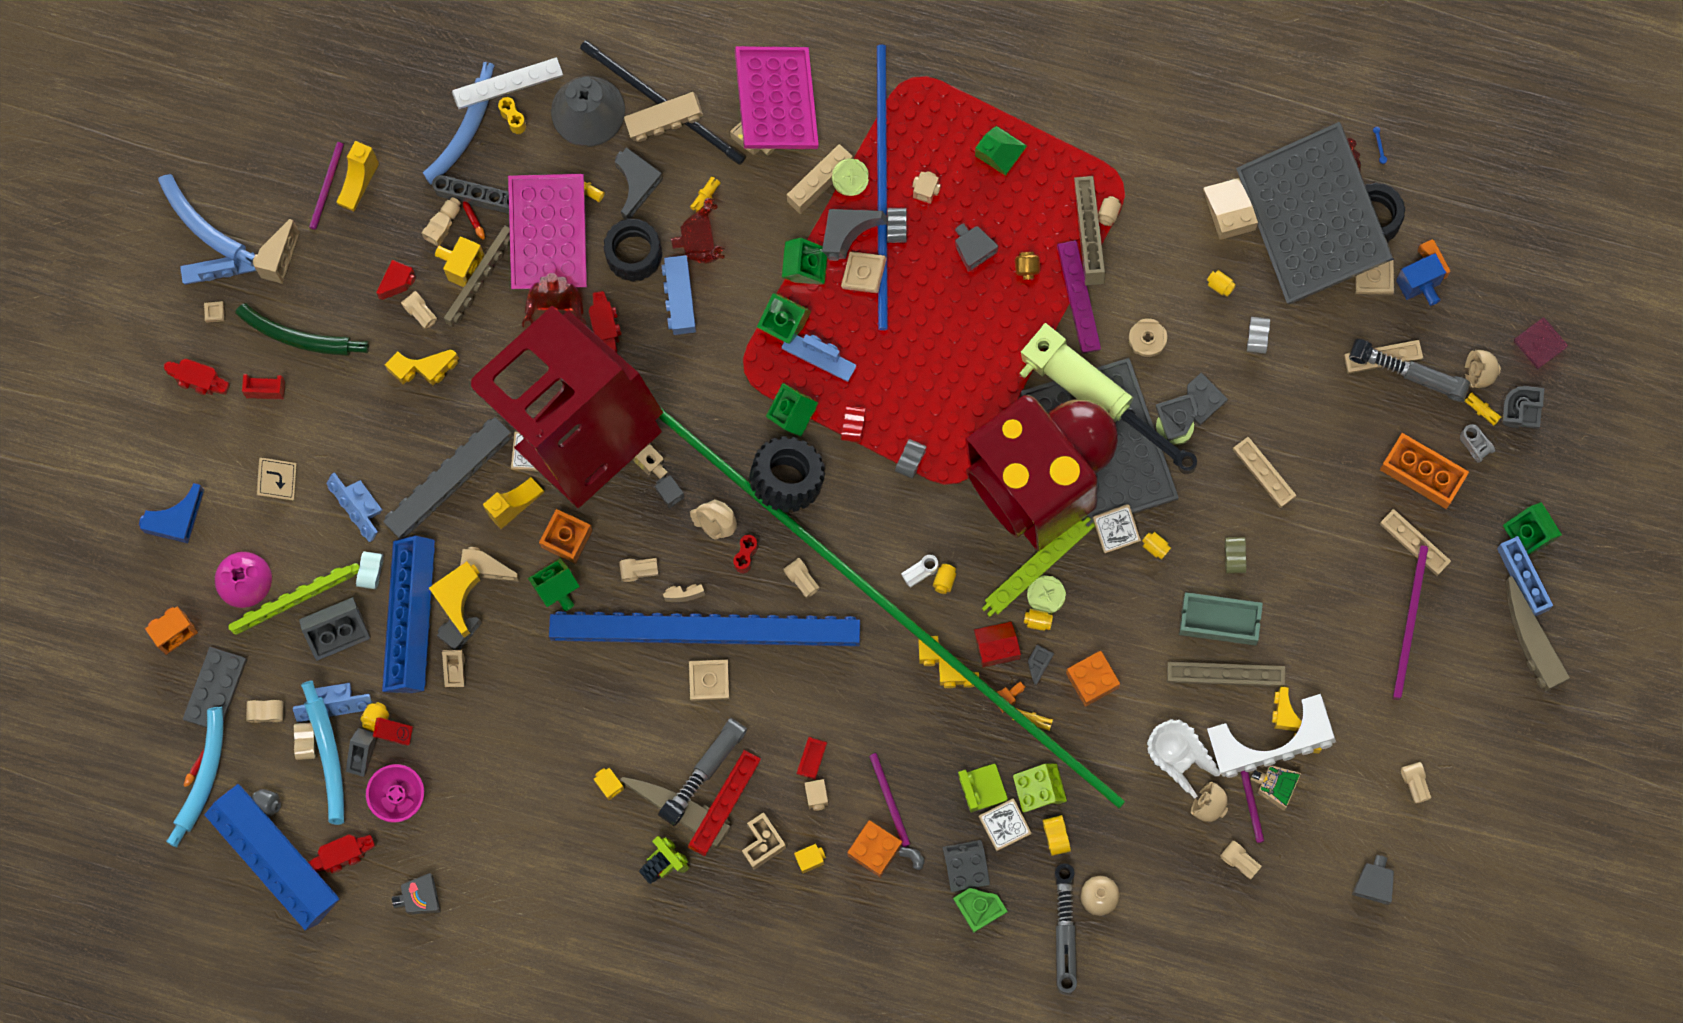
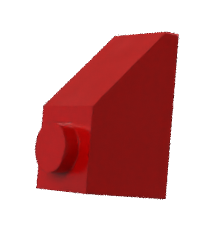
(396, 280)

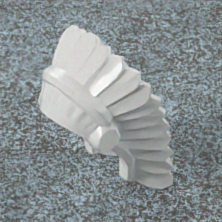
(1176, 748)

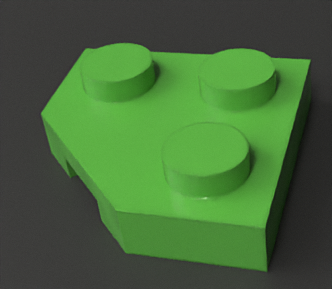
(979, 908)

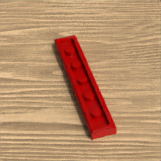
(724, 803)

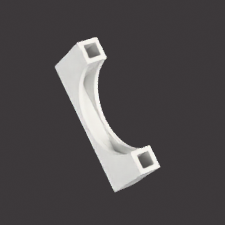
(1312, 734)

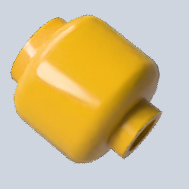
(372, 712)

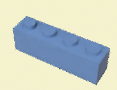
(680, 295)
(1525, 575)

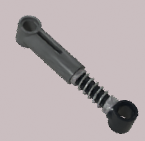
(1454, 387)
(730, 736)
(1065, 931)

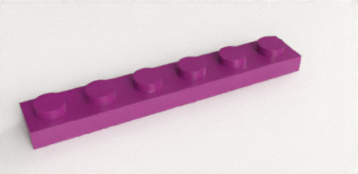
(1078, 297)

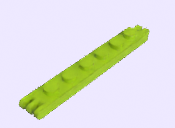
(1036, 567)
(288, 600)

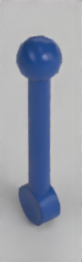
(1383, 159)

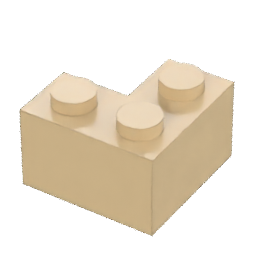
(767, 843)

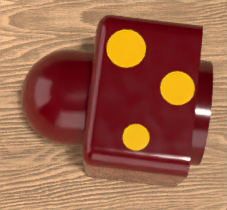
(1041, 466)

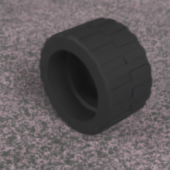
(1392, 200)
(627, 229)

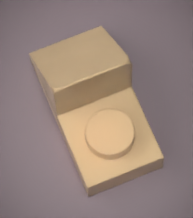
(453, 668)

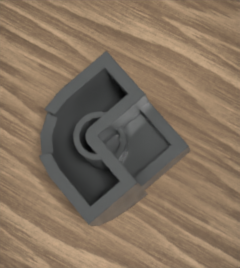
(1523, 407)

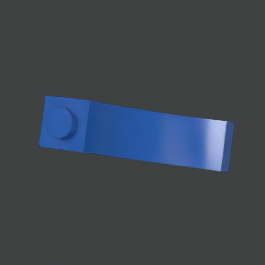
(176, 521)

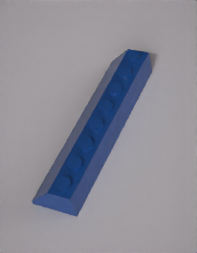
(408, 615)
(272, 857)

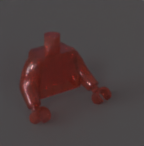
(698, 237)
(553, 292)

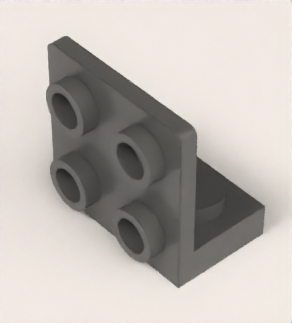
(966, 865)

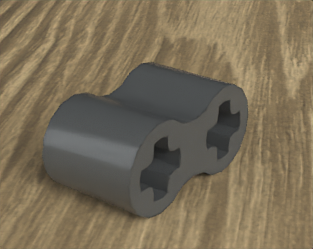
(896, 225)
(911, 458)

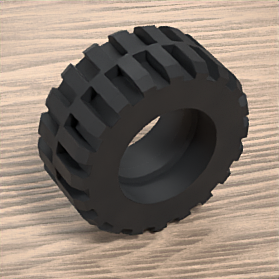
(790, 453)

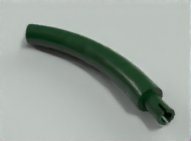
(301, 340)

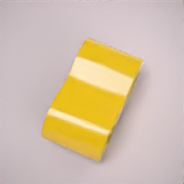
(512, 115)
(1056, 835)

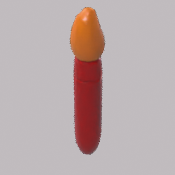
(473, 219)
(194, 770)

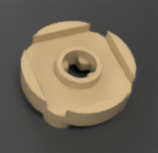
(1140, 345)

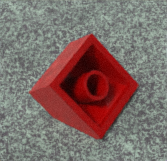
(997, 644)

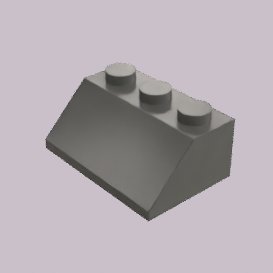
(334, 629)

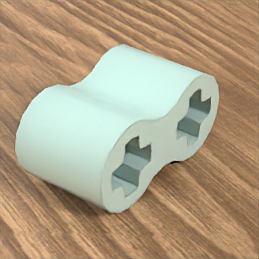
(369, 570)

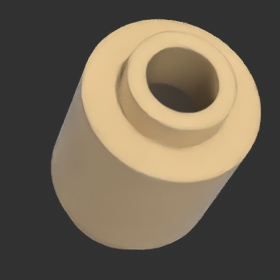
(1109, 211)

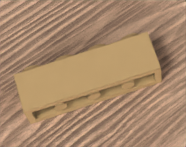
(663, 117)
(816, 180)

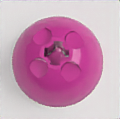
(250, 585)
(385, 790)

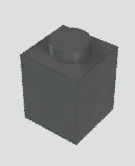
(669, 491)

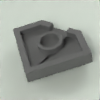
(1206, 396)
(1177, 416)

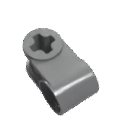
(1477, 444)

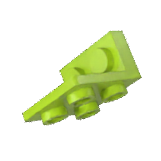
(982, 787)
(1039, 787)

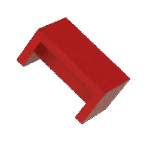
(263, 388)

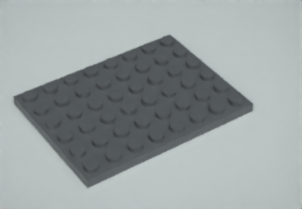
(1314, 213)
(1138, 469)

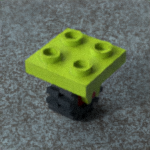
(663, 861)

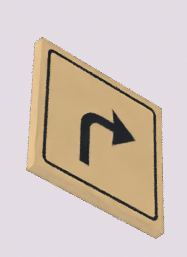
(276, 479)

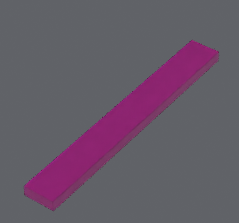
(1410, 622)

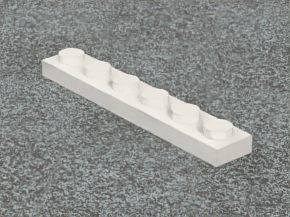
(507, 83)

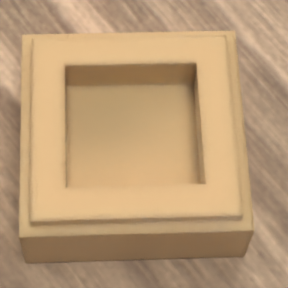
(214, 311)

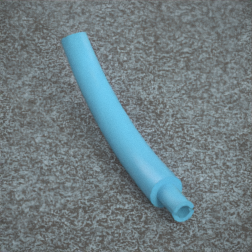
(328, 752)
(205, 778)

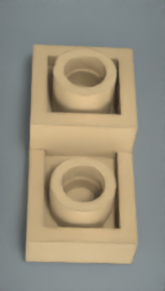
(675, 594)

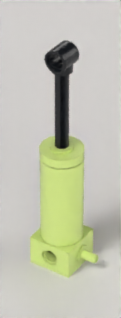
(1090, 384)

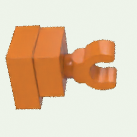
(1009, 695)

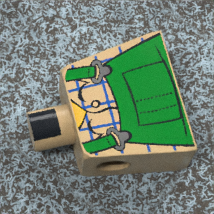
(1276, 785)

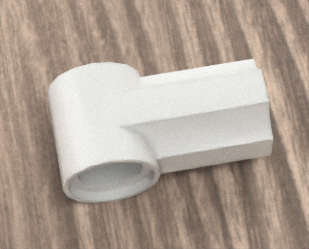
(919, 572)

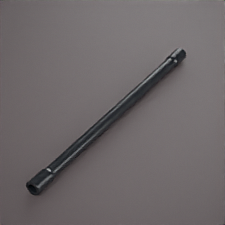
(595, 53)

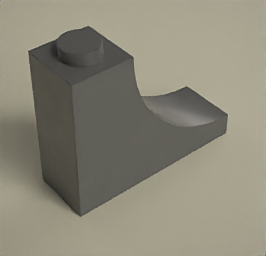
(641, 180)
(845, 227)

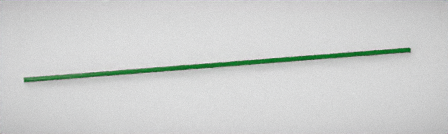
(897, 614)

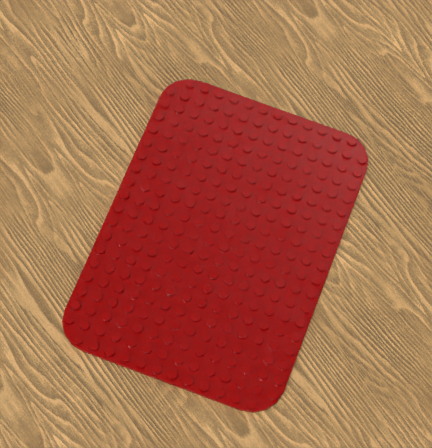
(950, 331)

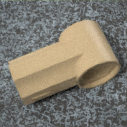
(416, 306)
(632, 569)
(798, 573)
(1415, 778)
(1237, 857)

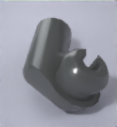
(914, 855)

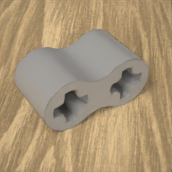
(1258, 335)

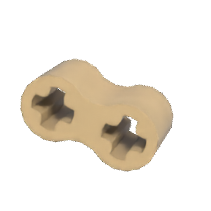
(264, 711)
(305, 741)

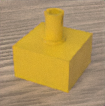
(461, 261)

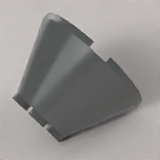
(588, 111)

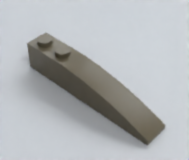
(1089, 231)
(1533, 641)
(658, 796)

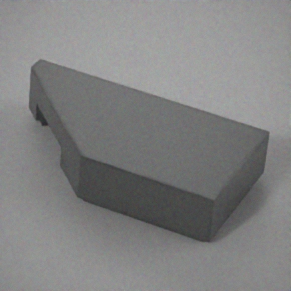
(1038, 662)

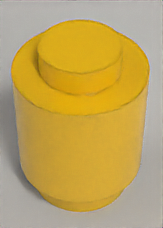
(1221, 283)
(1156, 545)
(944, 578)
(1038, 619)

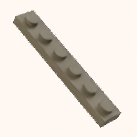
(475, 283)
(1226, 674)

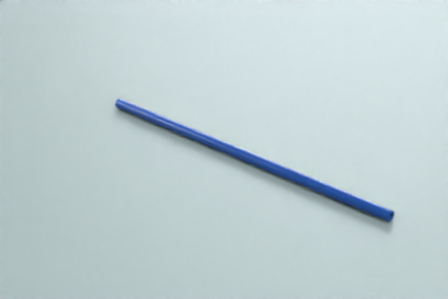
(882, 180)

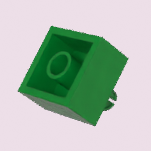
(555, 584)

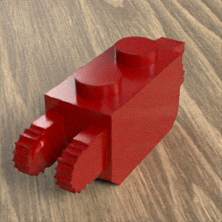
(602, 320)
(196, 376)
(341, 852)

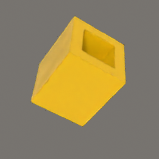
(608, 783)
(810, 858)

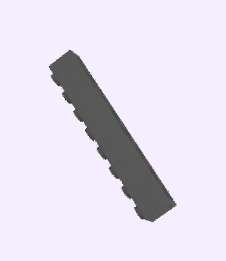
(448, 478)

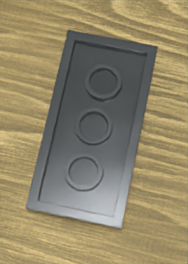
(214, 685)

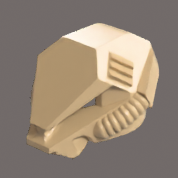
(723, 517)

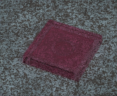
(1540, 343)

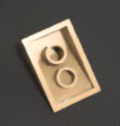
(1230, 208)
(276, 253)

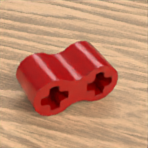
(853, 424)
(745, 554)

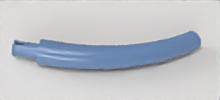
(464, 134)
(200, 227)

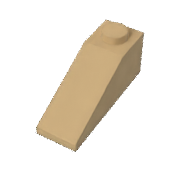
(487, 565)

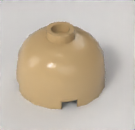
(1482, 368)
(1211, 803)
(1099, 895)

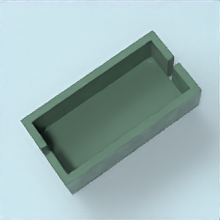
(1220, 618)

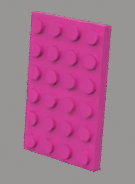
(776, 98)
(547, 228)

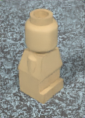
(440, 224)

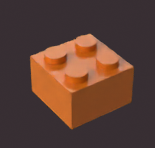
(565, 536)
(171, 630)
(1093, 678)
(874, 848)

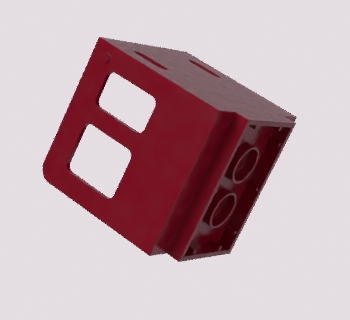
(596, 392)

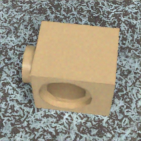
(816, 794)

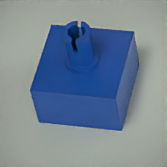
(1422, 278)

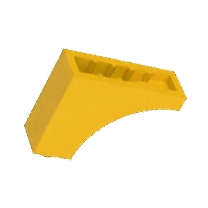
(361, 168)
(506, 506)
(453, 592)

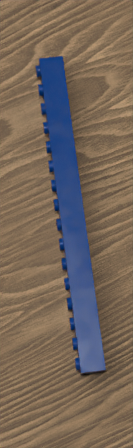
(704, 629)

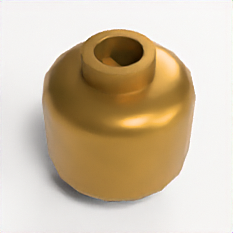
(1027, 265)

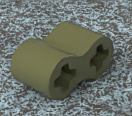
(1235, 555)

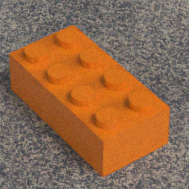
(1424, 470)

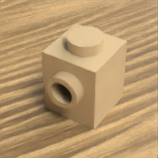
(926, 187)

